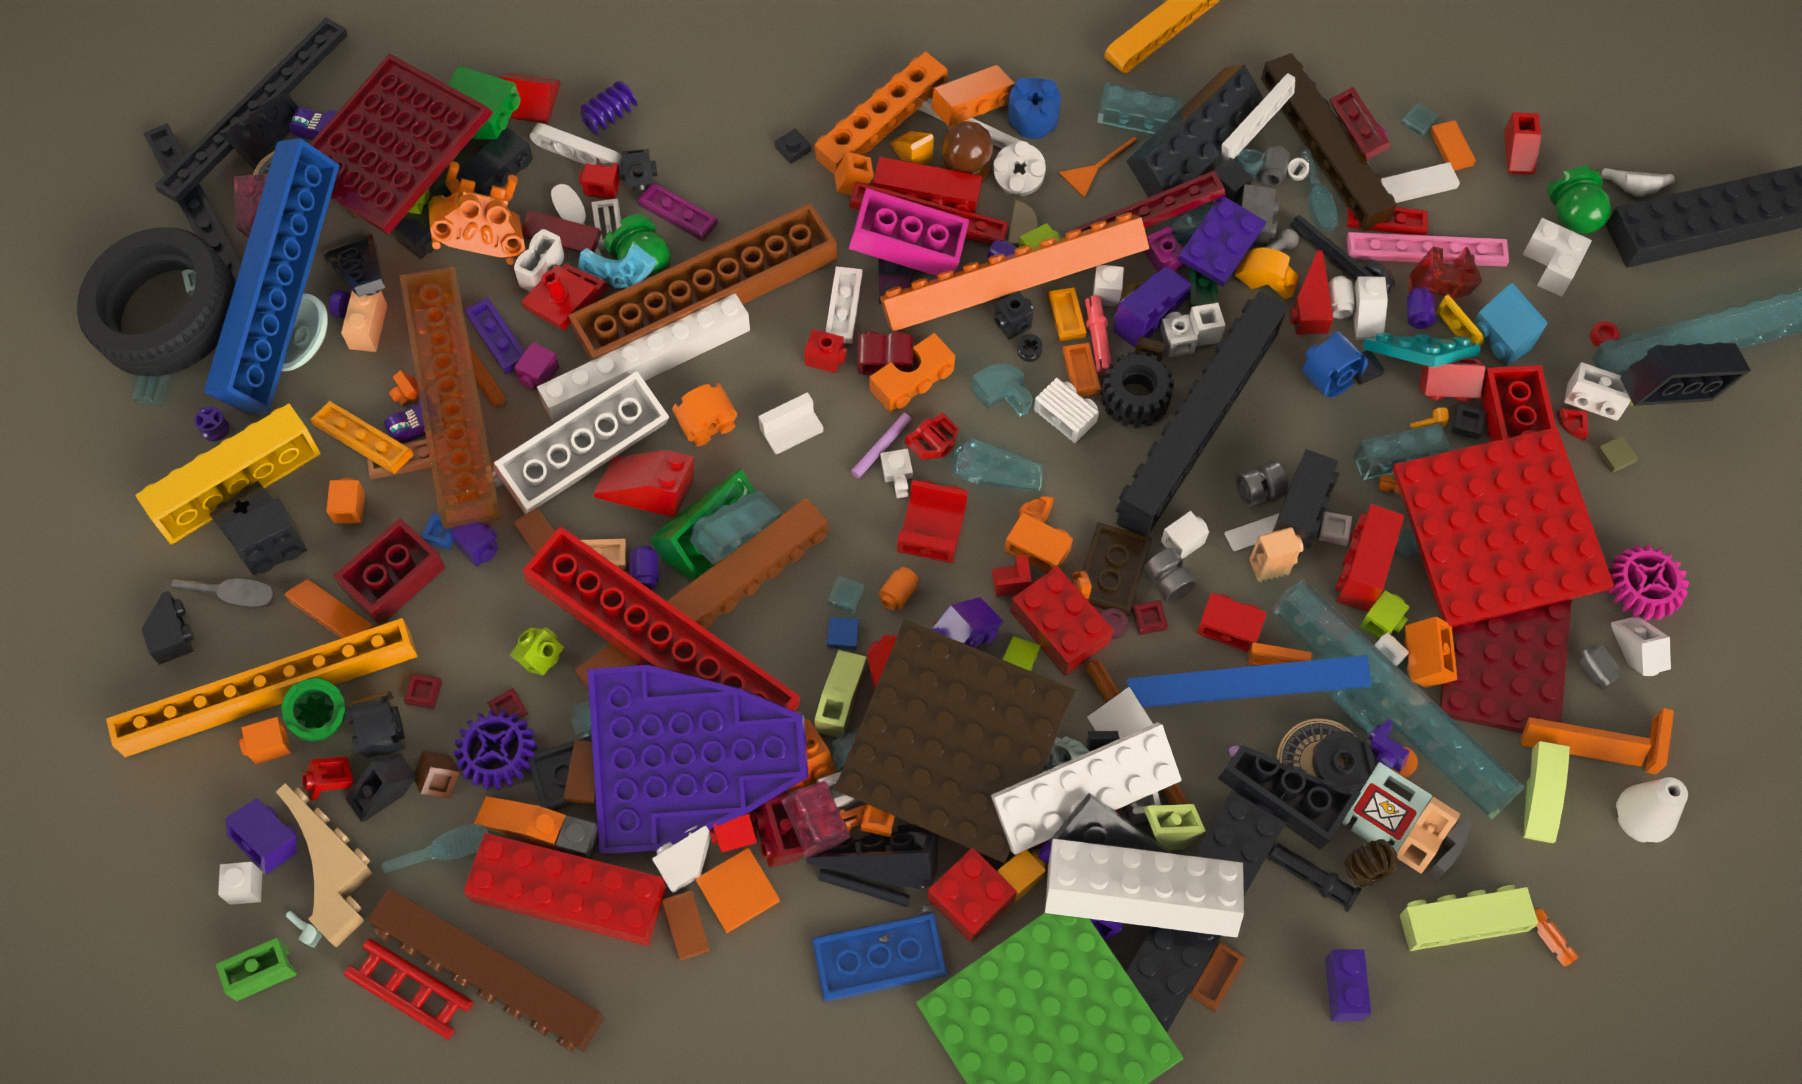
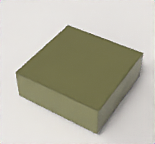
(1617, 454)

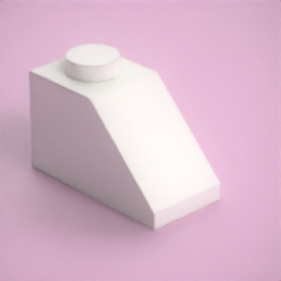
(1370, 306)
(1643, 645)

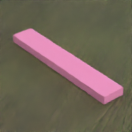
(1414, 247)

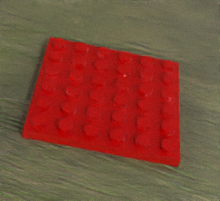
(1502, 527)

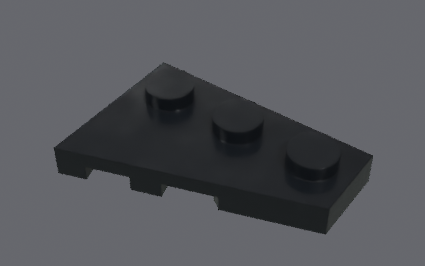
(261, 129)

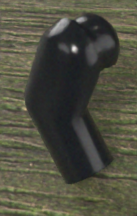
(1379, 270)

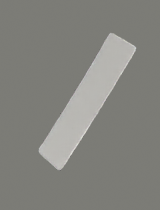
(1248, 534)

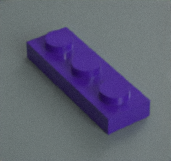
(495, 334)

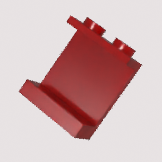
(933, 521)

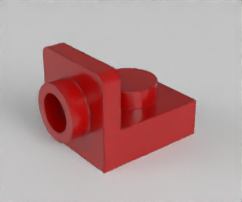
(327, 775)

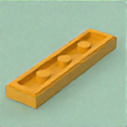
(362, 437)

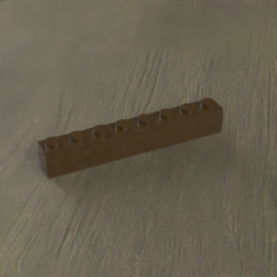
(1331, 145)

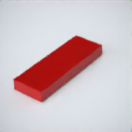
(1403, 221)

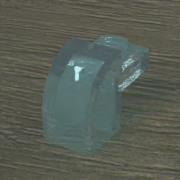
(1001, 383)

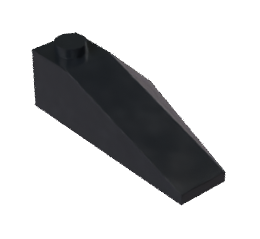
(899, 860)

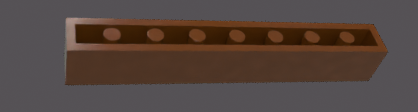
(486, 970)

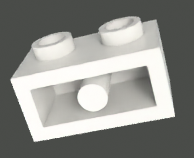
(1597, 391)

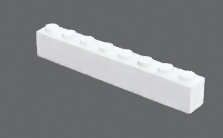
(647, 355)

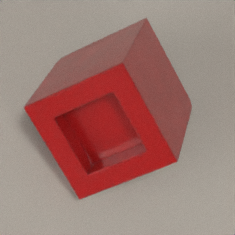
(1012, 579)

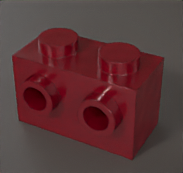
(777, 835)

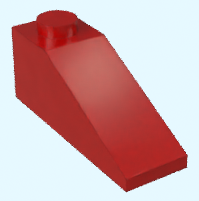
(1313, 305)

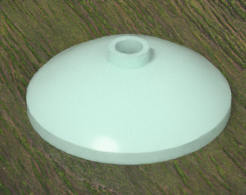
(307, 332)

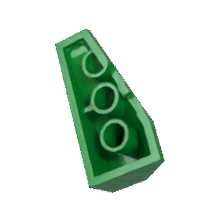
(674, 537)

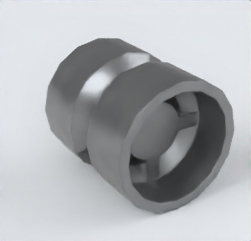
(1265, 482)
(1168, 572)

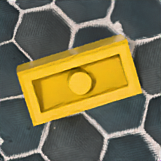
(1458, 321)

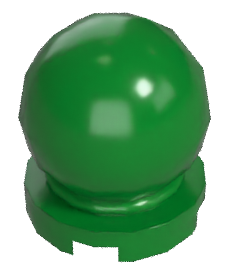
(1580, 200)
(642, 232)
(313, 709)

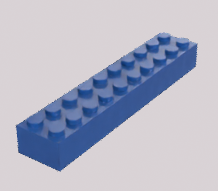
(272, 277)

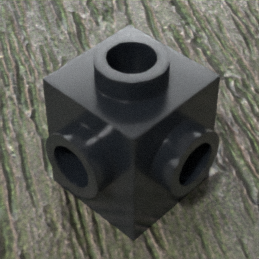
(637, 159)
(1013, 314)

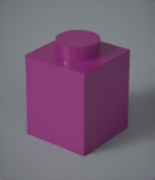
(536, 366)

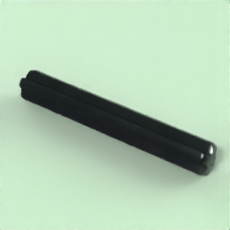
(1330, 249)

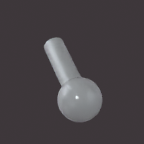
(1286, 239)

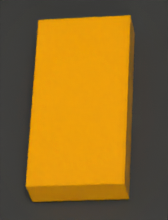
(1067, 314)

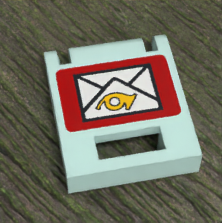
(1383, 812)

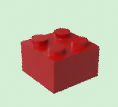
(971, 895)

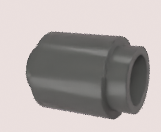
(1275, 166)
(1600, 666)

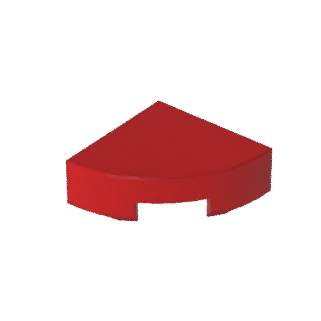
(1574, 422)

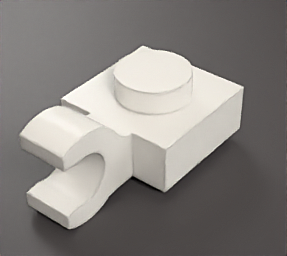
(897, 468)

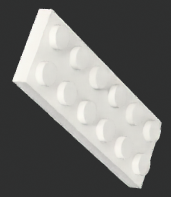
(1112, 773)

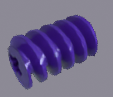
(606, 106)

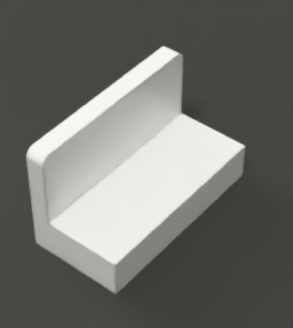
(790, 423)

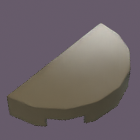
(1022, 222)

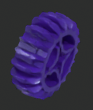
(512, 730)

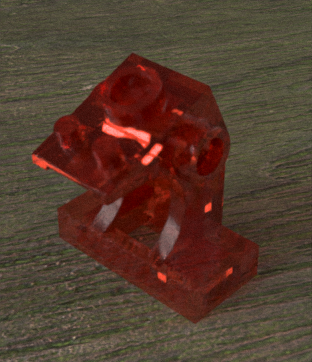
(1441, 279)

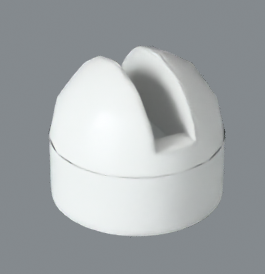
(1293, 166)

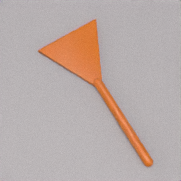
(1083, 177)

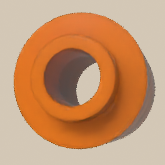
(898, 589)

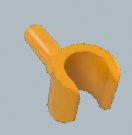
(1440, 415)

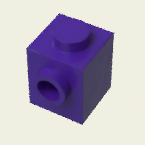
(475, 542)

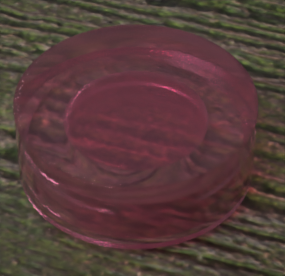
(1117, 620)

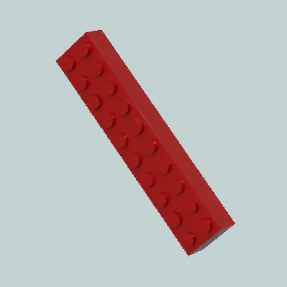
(641, 620)

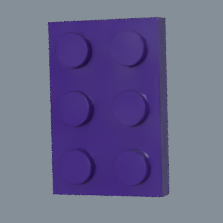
(1222, 240)

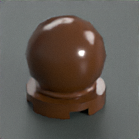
(968, 149)

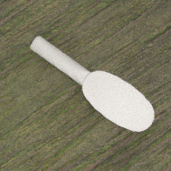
(569, 205)

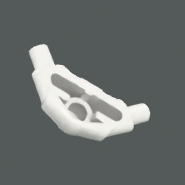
(1638, 183)

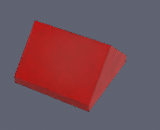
(536, 97)

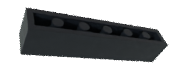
(486, 168)

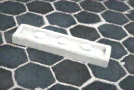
(1258, 118)

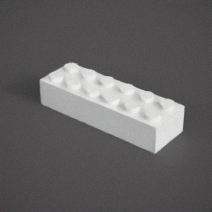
(580, 442)
(1145, 888)

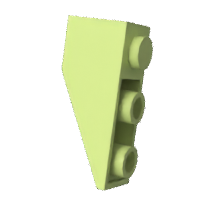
(839, 694)

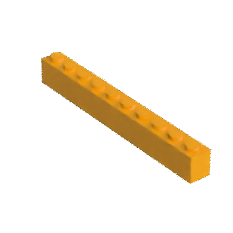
(259, 688)

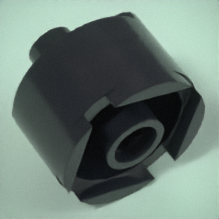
(376, 725)

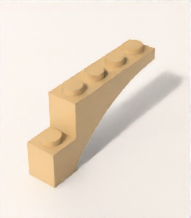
(335, 869)

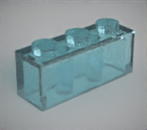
(1136, 108)
(1379, 454)
(733, 526)

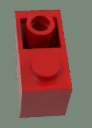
(1522, 142)

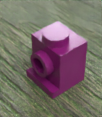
(1163, 250)

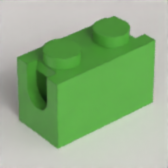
(256, 969)

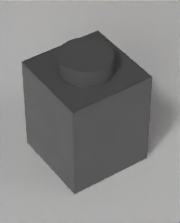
(578, 837)

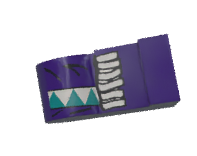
(308, 124)
(406, 425)

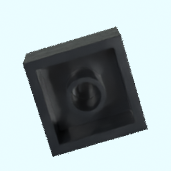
(265, 537)

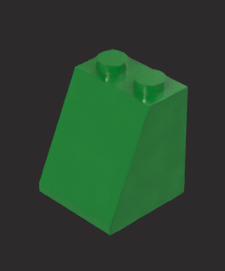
(495, 93)

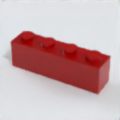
(929, 183)

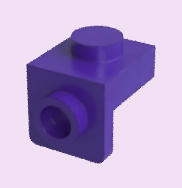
(1387, 750)

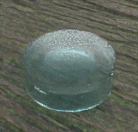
(1406, 544)

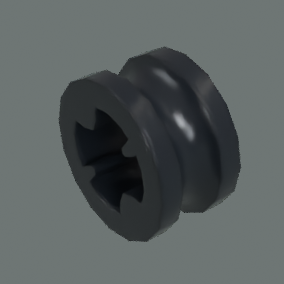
(1030, 340)

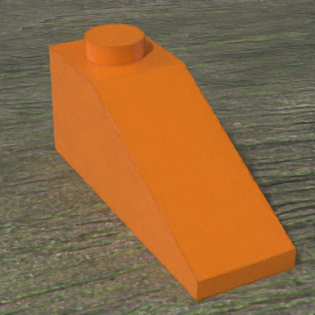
(521, 821)

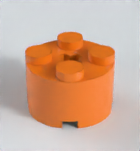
(705, 413)

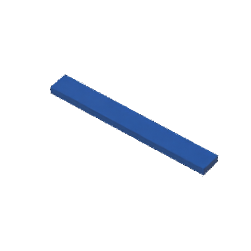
(1251, 681)

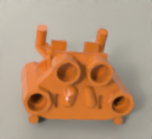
(476, 220)

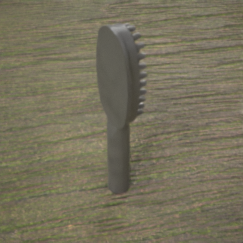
(233, 591)

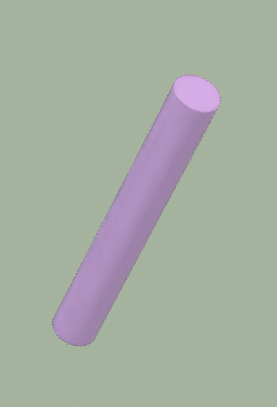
(881, 445)

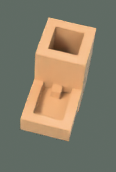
(1427, 835)

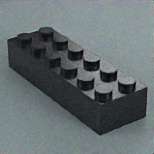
(1196, 132)

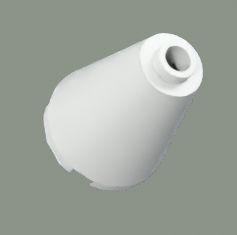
(1652, 809)

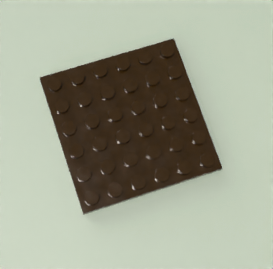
(949, 735)

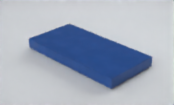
(860, 964)

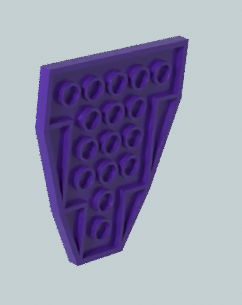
(684, 754)

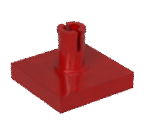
(559, 296)

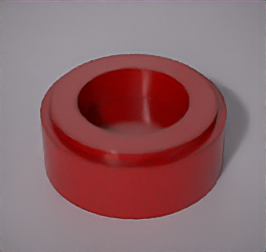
(1602, 332)

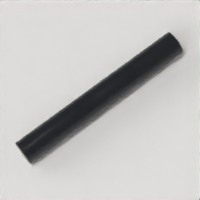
(864, 887)

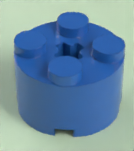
(1034, 107)
(1334, 365)

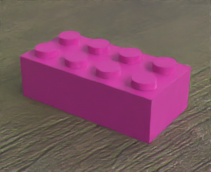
(908, 233)

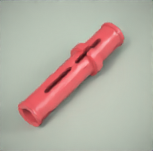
(1097, 326)

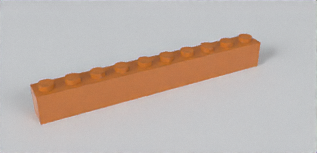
(1014, 272)

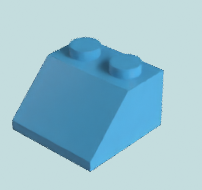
(1510, 324)

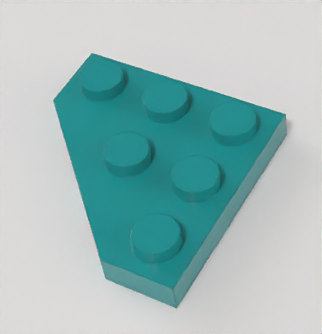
(1422, 348)

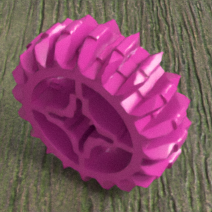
(1663, 592)

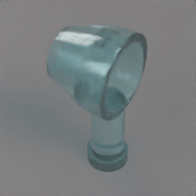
(1251, 161)

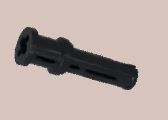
(1327, 883)

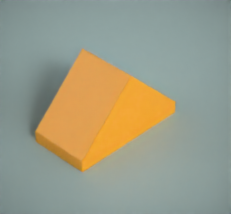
(914, 147)

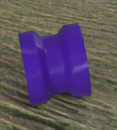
(211, 416)

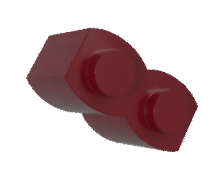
(879, 350)

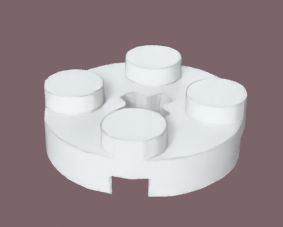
(1020, 154)

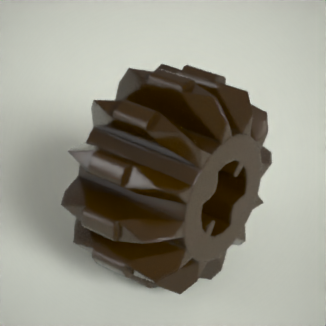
(1371, 862)

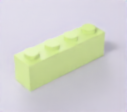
(1468, 918)

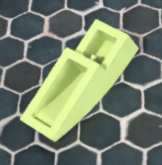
(1545, 791)

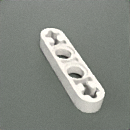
(573, 146)

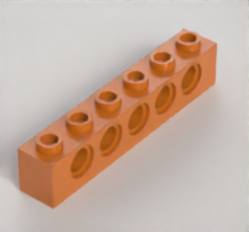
(895, 111)

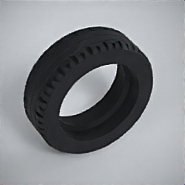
(125, 269)

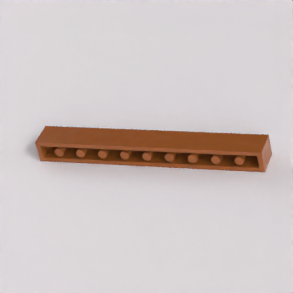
(735, 576)

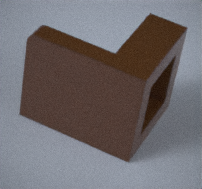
(436, 774)

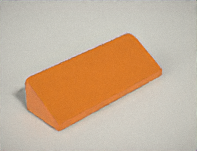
(326, 610)

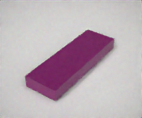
(678, 211)

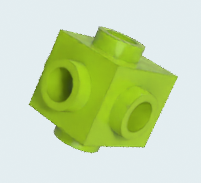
(537, 650)

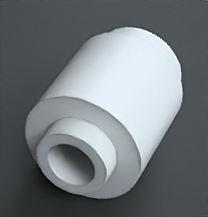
(1341, 297)

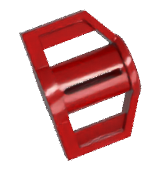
(933, 437)

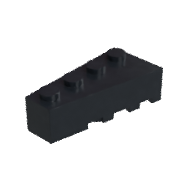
(1306, 803)

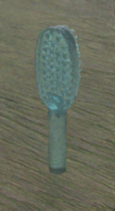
(1319, 199)
(448, 846)

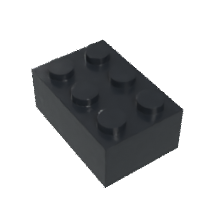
(1308, 496)

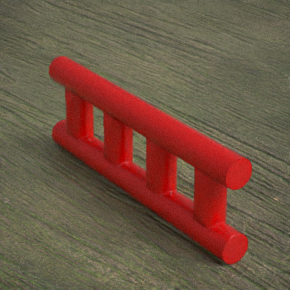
(414, 1007)

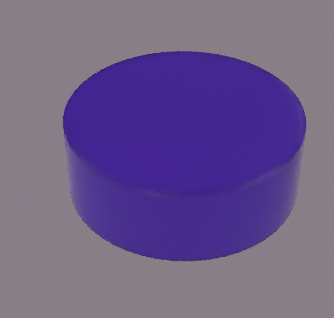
(339, 303)

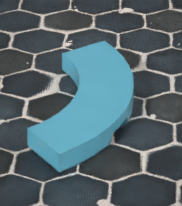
(621, 272)

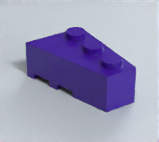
(1146, 307)

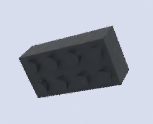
(1684, 373)

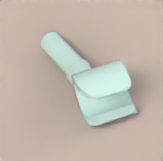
(310, 934)

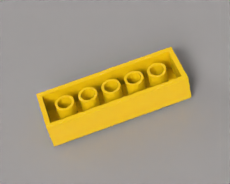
(258, 453)

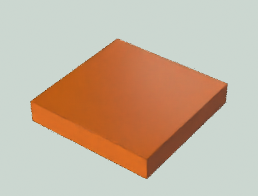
(737, 890)

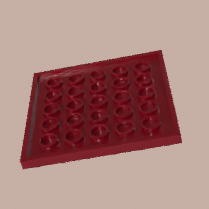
(396, 140)

